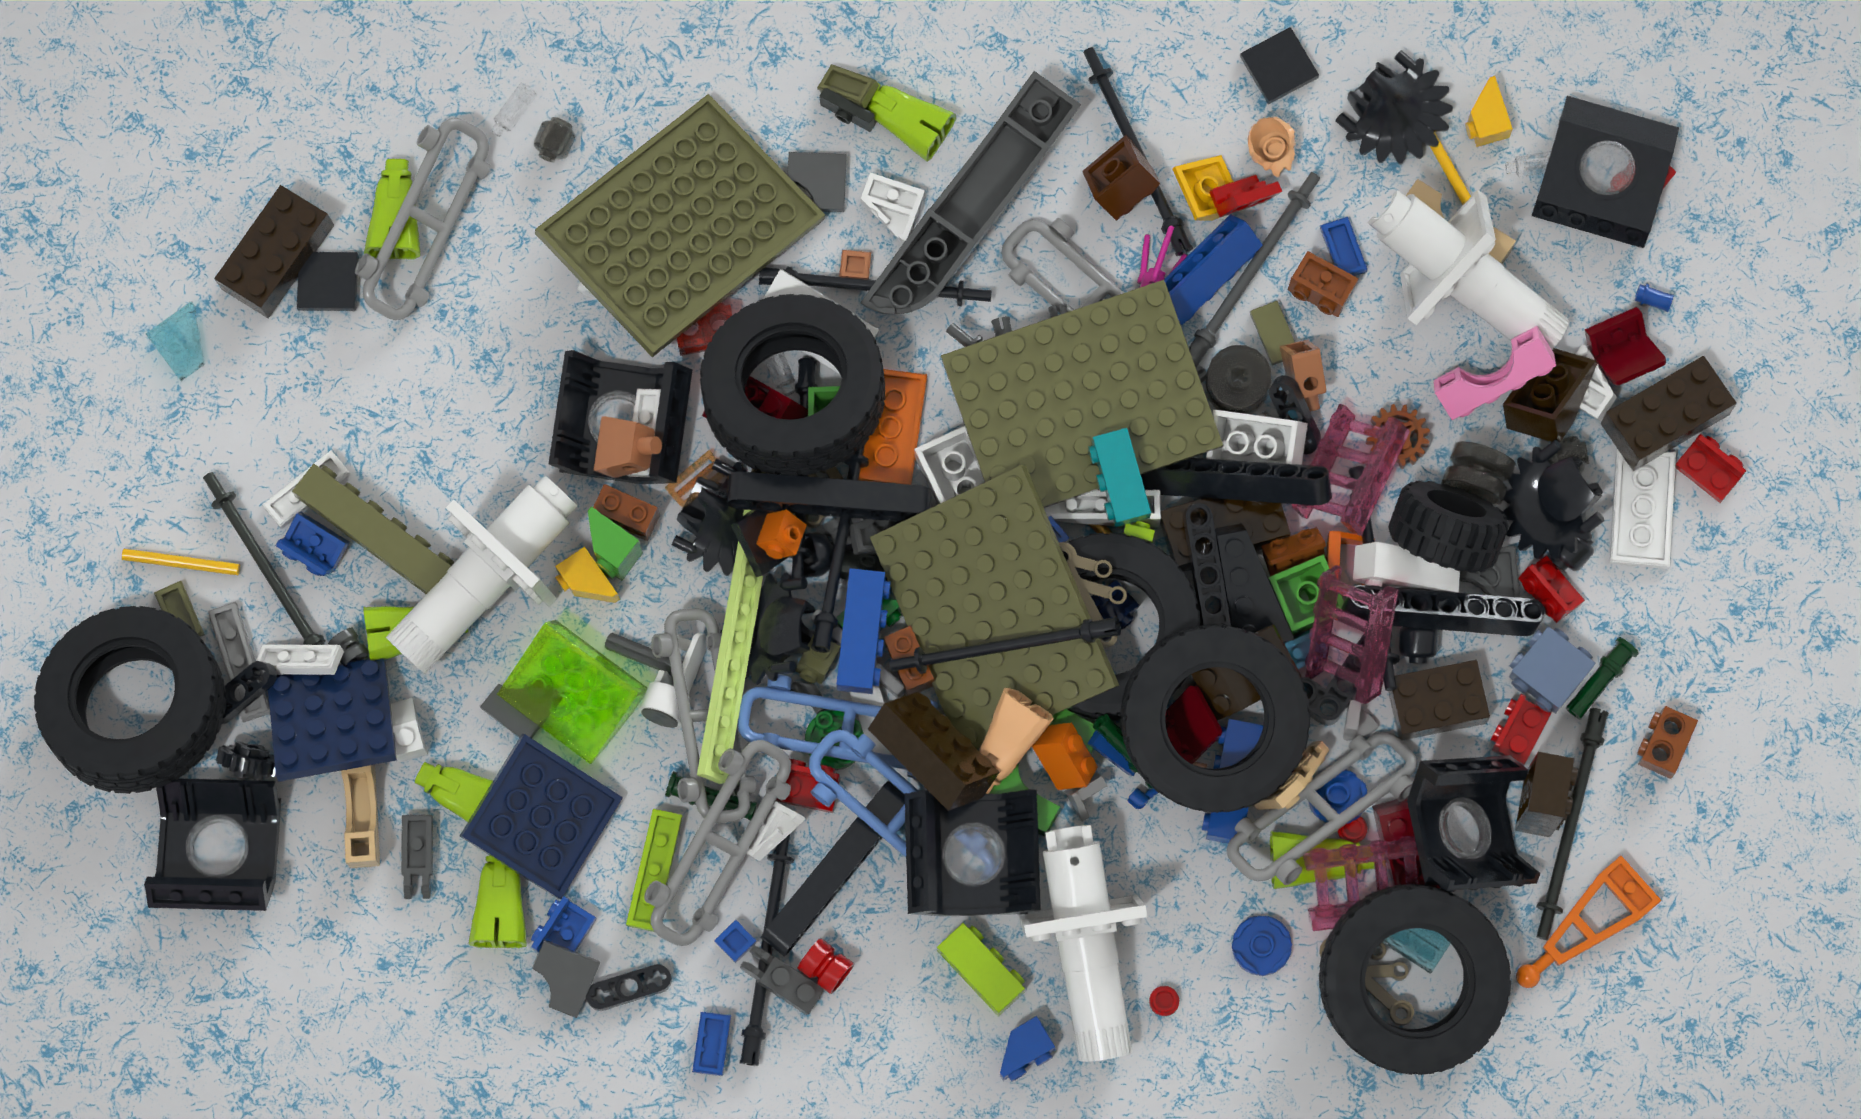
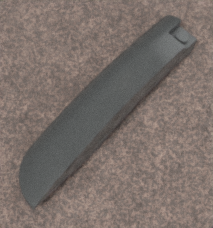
(973, 199)

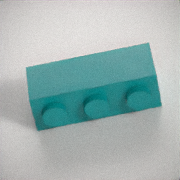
(1119, 477)

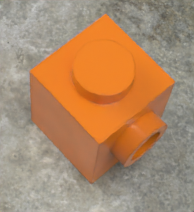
(781, 534)

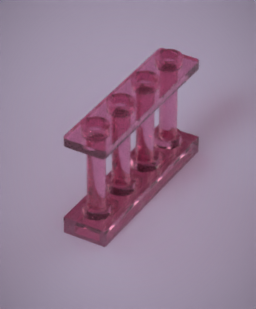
(1375, 474)
(1376, 629)
(1325, 914)

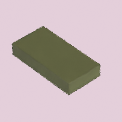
(849, 85)
(1272, 330)
(176, 601)

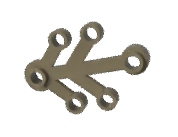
(1086, 587)
(1379, 992)

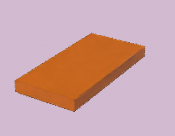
(897, 434)

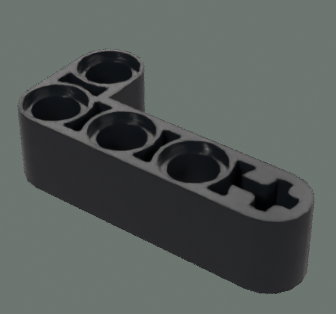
(1331, 694)

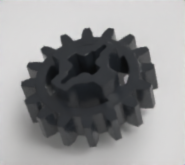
(247, 760)

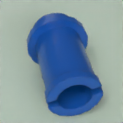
(1653, 297)

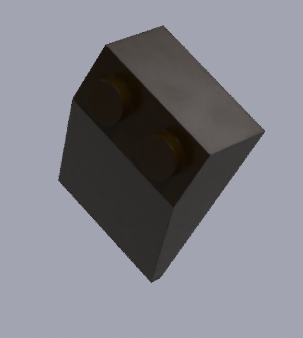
(1550, 402)
(1229, 690)

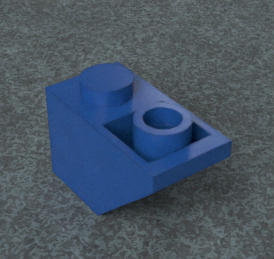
(1026, 1046)

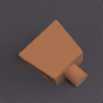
(1301, 362)
(624, 447)

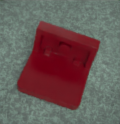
(1624, 347)
(1191, 724)

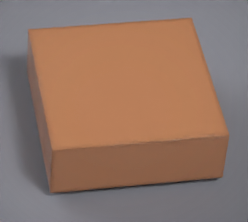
(855, 264)

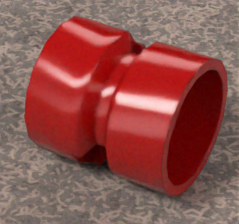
(826, 966)

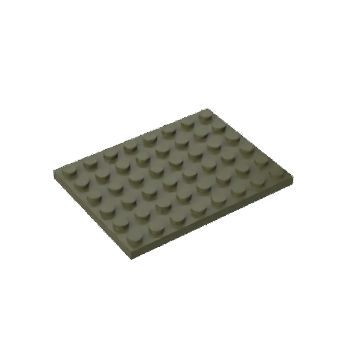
(680, 225)
(1080, 375)
(987, 574)

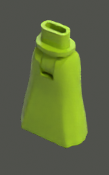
(912, 120)
(388, 200)
(379, 623)
(453, 788)
(1283, 842)
(498, 909)

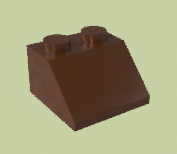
(1121, 178)

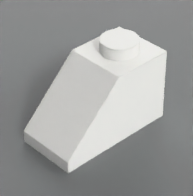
(407, 731)

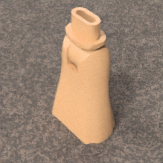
(1013, 732)

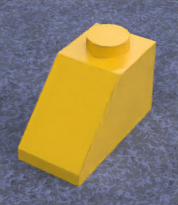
(1489, 117)
(585, 578)

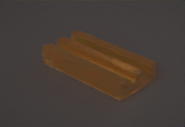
(688, 472)

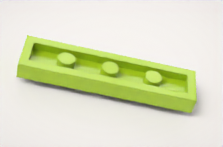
(654, 864)

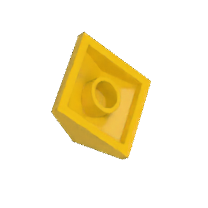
(1197, 180)

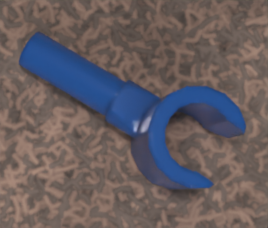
(1139, 799)

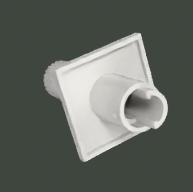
(1455, 262)
(490, 565)
(1084, 929)

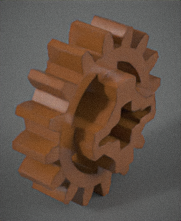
(1413, 425)

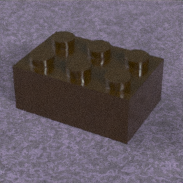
(1439, 700)

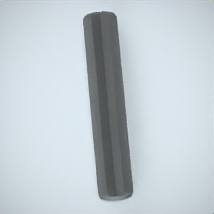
(636, 652)

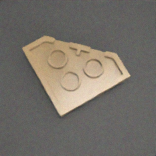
(1287, 794)

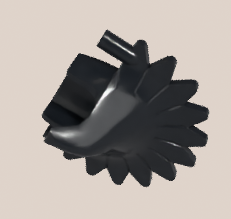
(1397, 110)
(1550, 503)
(711, 522)
(778, 628)

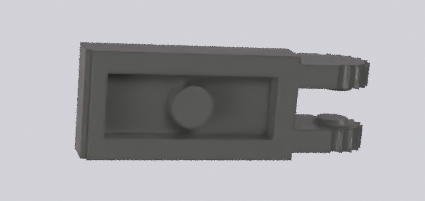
(417, 853)
(783, 981)

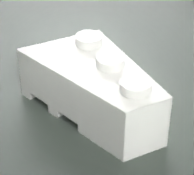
(1395, 567)

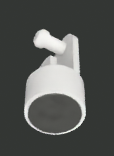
(660, 698)

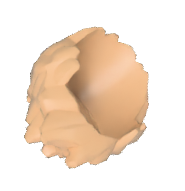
(1272, 144)

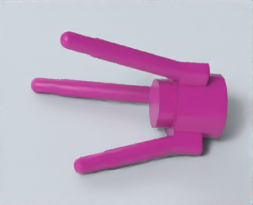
(1155, 274)

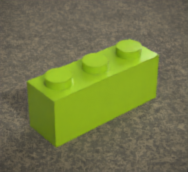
(982, 968)

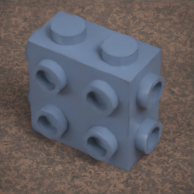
(1550, 669)

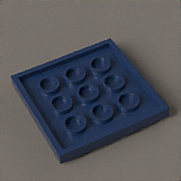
(331, 720)
(541, 816)

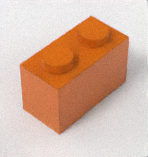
(1065, 756)

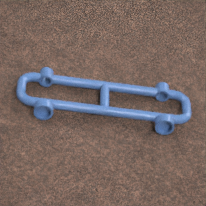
(781, 692)
(828, 789)

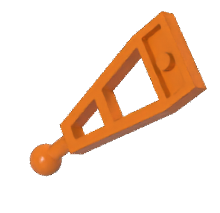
(1629, 890)

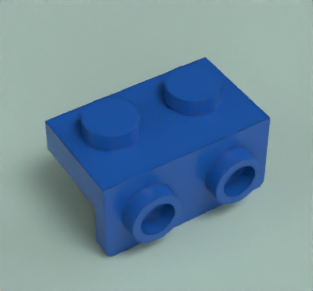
(313, 545)
(565, 927)

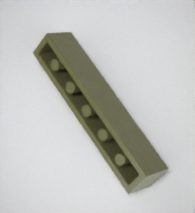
(371, 529)

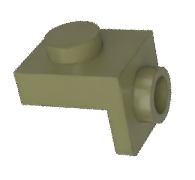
(815, 665)

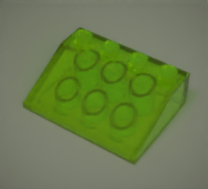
(572, 690)

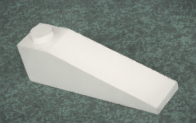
(1090, 509)

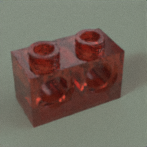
(699, 341)

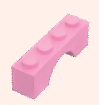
(1463, 392)

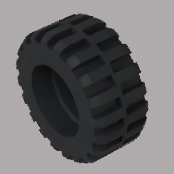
(1448, 526)

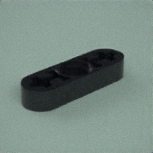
(1295, 402)
(252, 690)
(618, 980)

